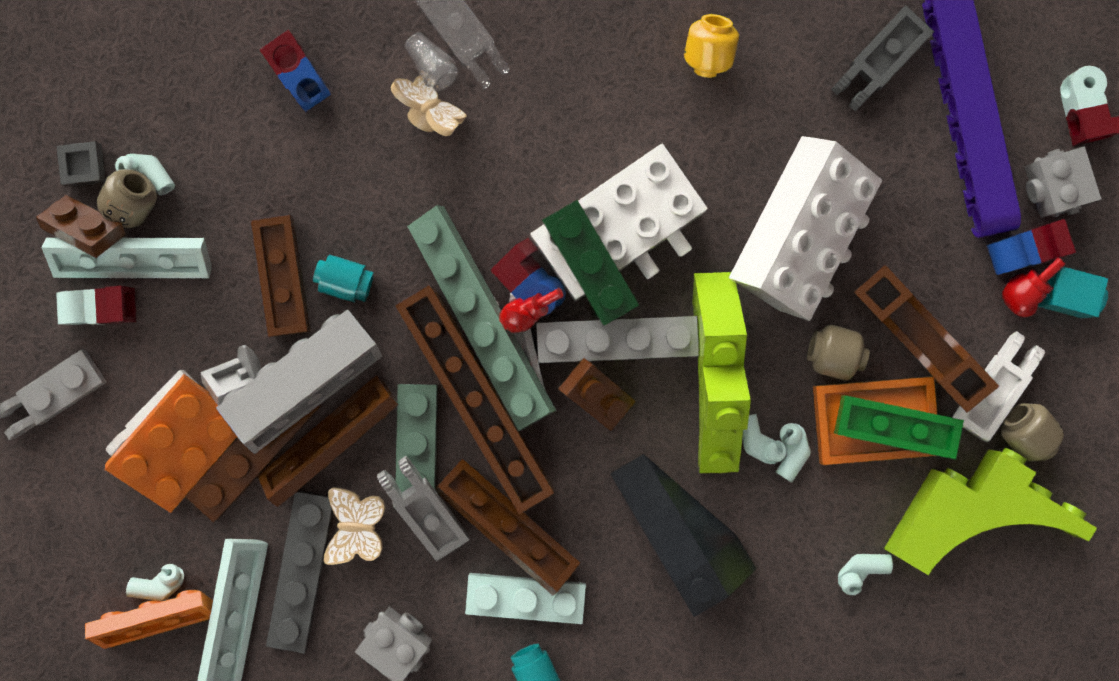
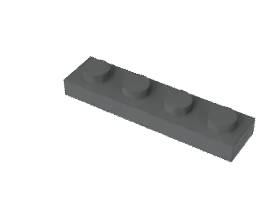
(300, 572)

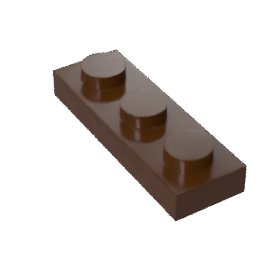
(280, 276)

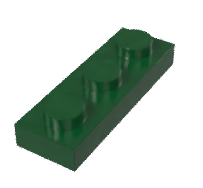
(590, 262)

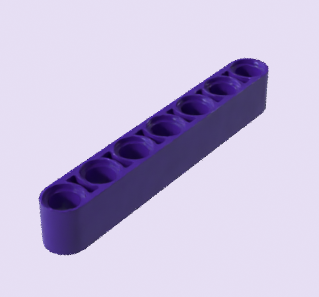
(973, 116)

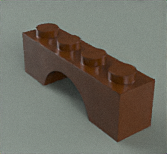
(926, 339)

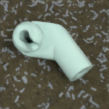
(150, 167)
(761, 446)
(797, 451)
(859, 567)
(158, 588)

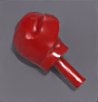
(1027, 291)
(522, 314)

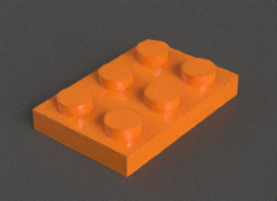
(173, 445)
(838, 449)

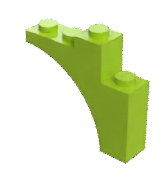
(721, 372)
(996, 496)

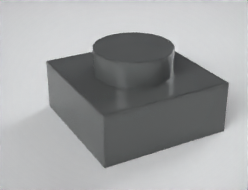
(81, 164)

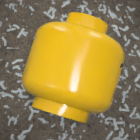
(711, 45)

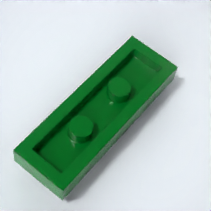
(898, 427)

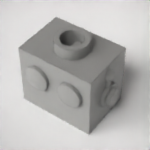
(1061, 182)
(394, 644)

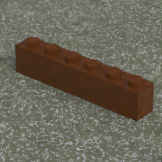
(475, 398)

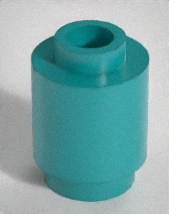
(343, 279)
(533, 665)

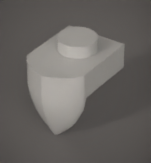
(231, 374)

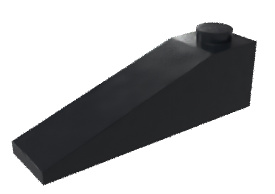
(690, 541)

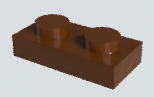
(80, 226)
(597, 394)

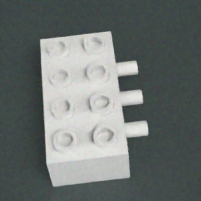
(633, 215)
(807, 227)

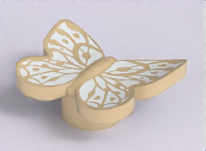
(426, 109)
(355, 527)

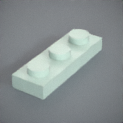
(524, 599)

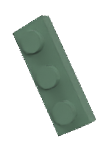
(417, 431)

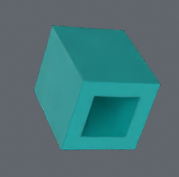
(1076, 293)

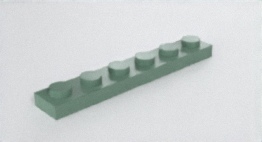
(479, 318)

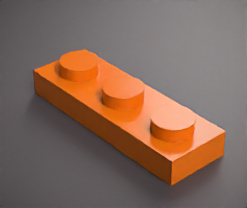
(149, 619)

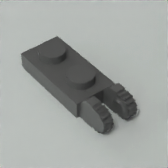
(885, 54)

